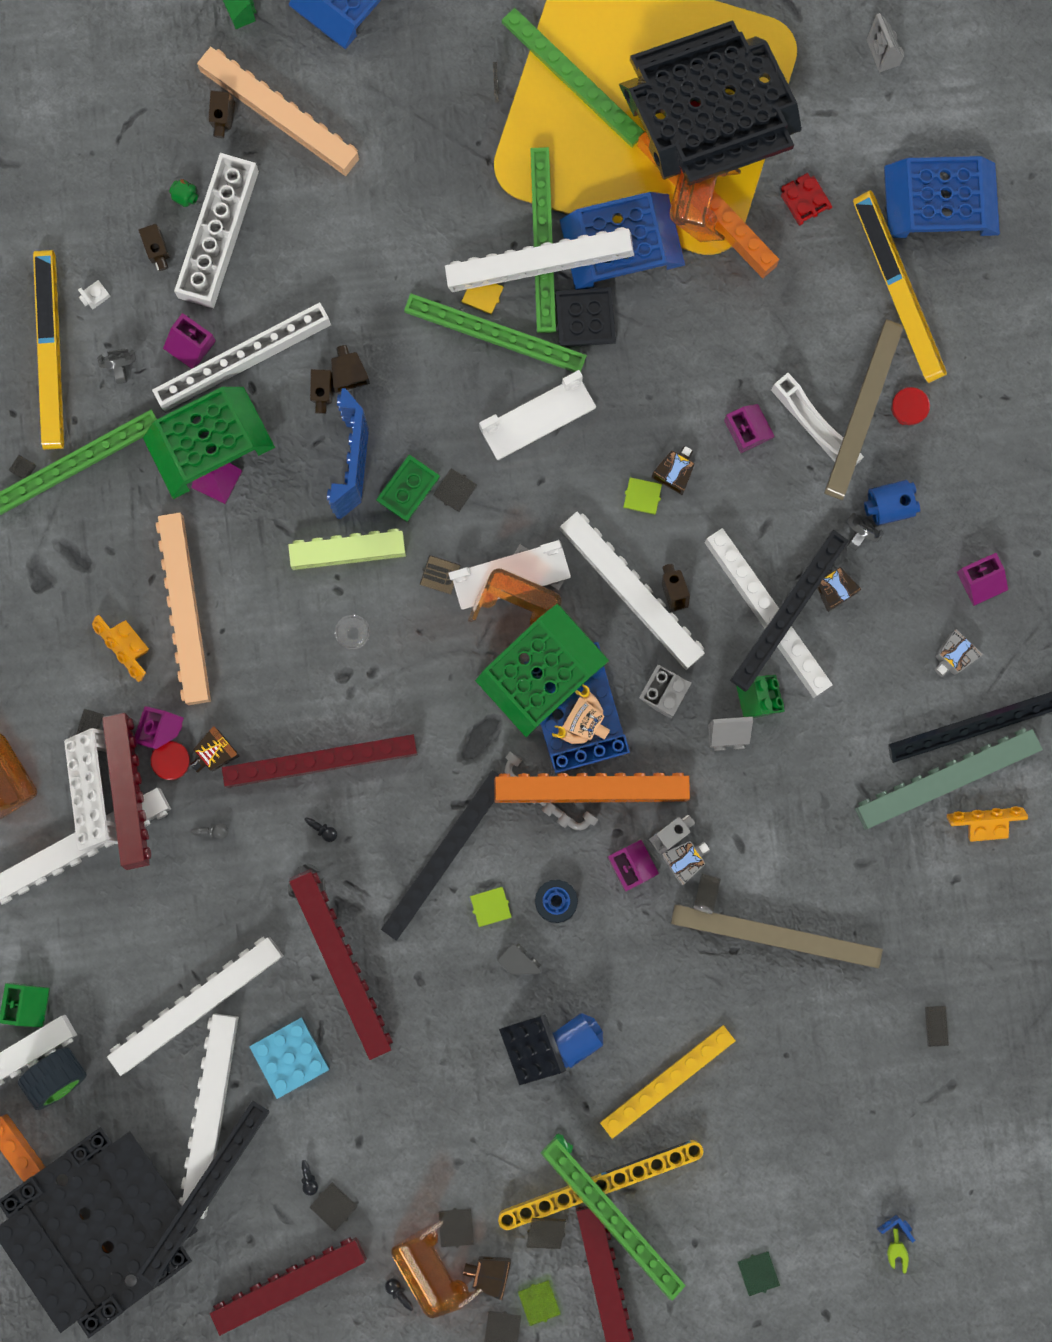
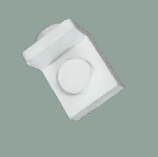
(94, 295)

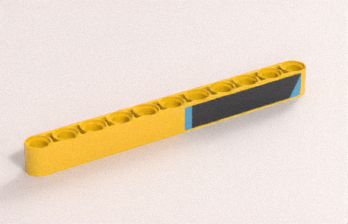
(899, 286)
(48, 350)
(608, 1177)

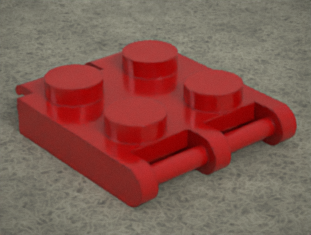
(805, 198)

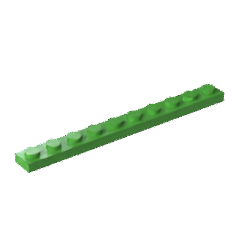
(572, 77)
(542, 234)
(495, 333)
(75, 462)
(612, 1219)

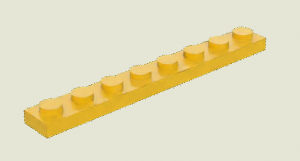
(667, 1081)

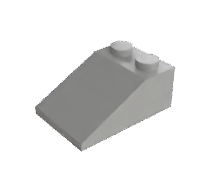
(884, 44)
(730, 733)

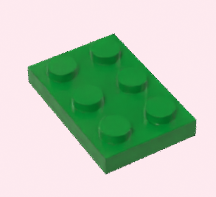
(408, 488)

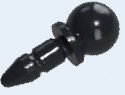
(328, 834)
(309, 1186)
(394, 1288)

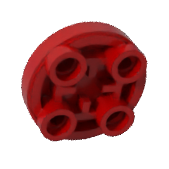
(910, 406)
(170, 760)

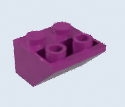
(188, 341)
(748, 427)
(984, 579)
(633, 865)

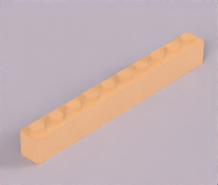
(278, 111)
(184, 609)

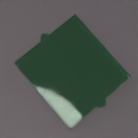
(758, 1273)

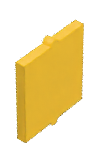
(483, 297)

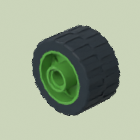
(52, 1078)

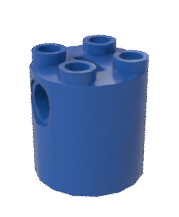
(885, 503)
(578, 1039)

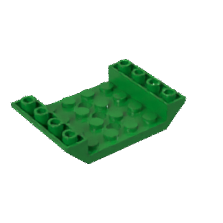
(232, 429)
(559, 651)

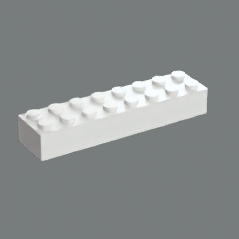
(216, 230)

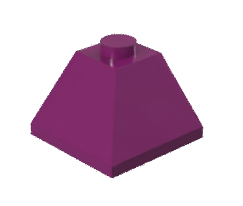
(219, 482)
(157, 727)

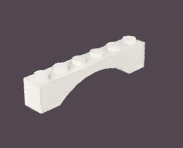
(796, 401)

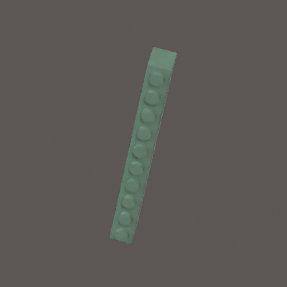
(948, 779)

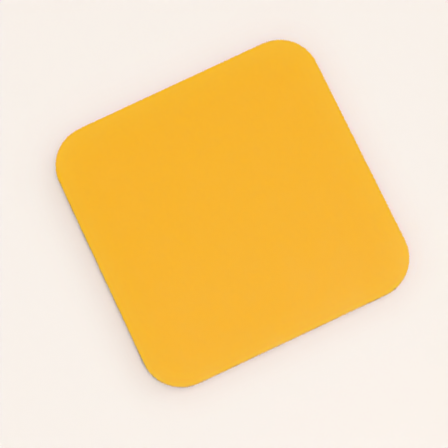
(585, 154)

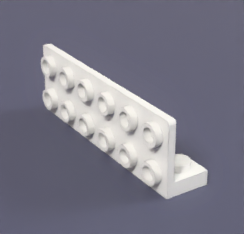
(537, 417)
(538, 565)
(87, 789)

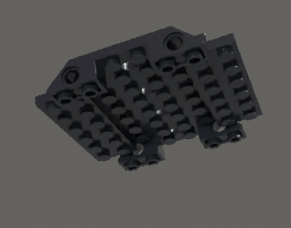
(725, 128)
(64, 1253)

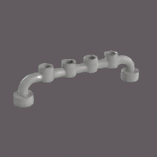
(549, 808)

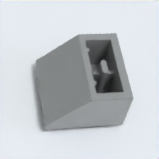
(664, 691)

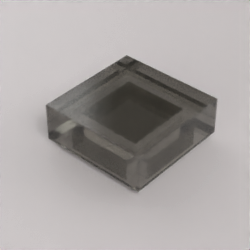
(22, 467)

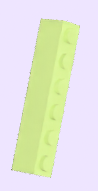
(347, 549)

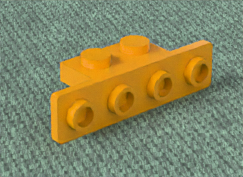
(124, 644)
(989, 823)

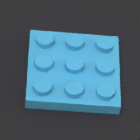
(289, 1058)

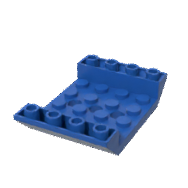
(335, 17)
(916, 199)
(651, 229)
(346, 497)
(568, 756)

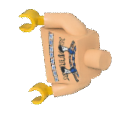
(583, 720)

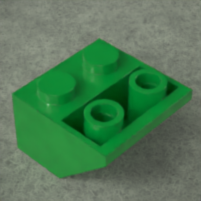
(240, 12)
(761, 698)
(24, 1005)

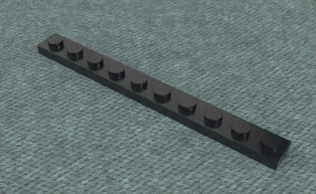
(789, 611)
(970, 727)
(441, 859)
(202, 1194)

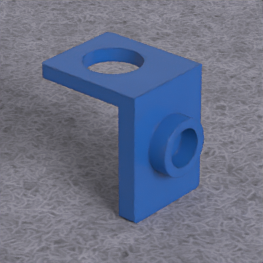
(905, 1227)

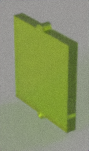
(539, 1302)

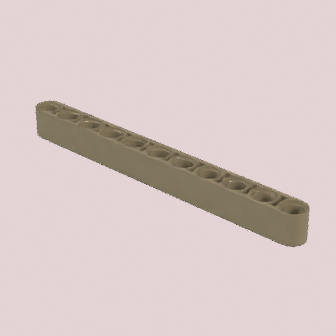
(863, 410)
(777, 936)

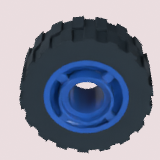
(550, 912)

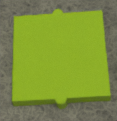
(642, 495)
(490, 906)

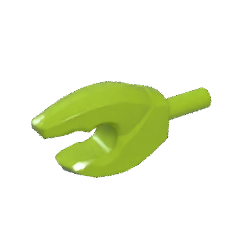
(897, 1249)

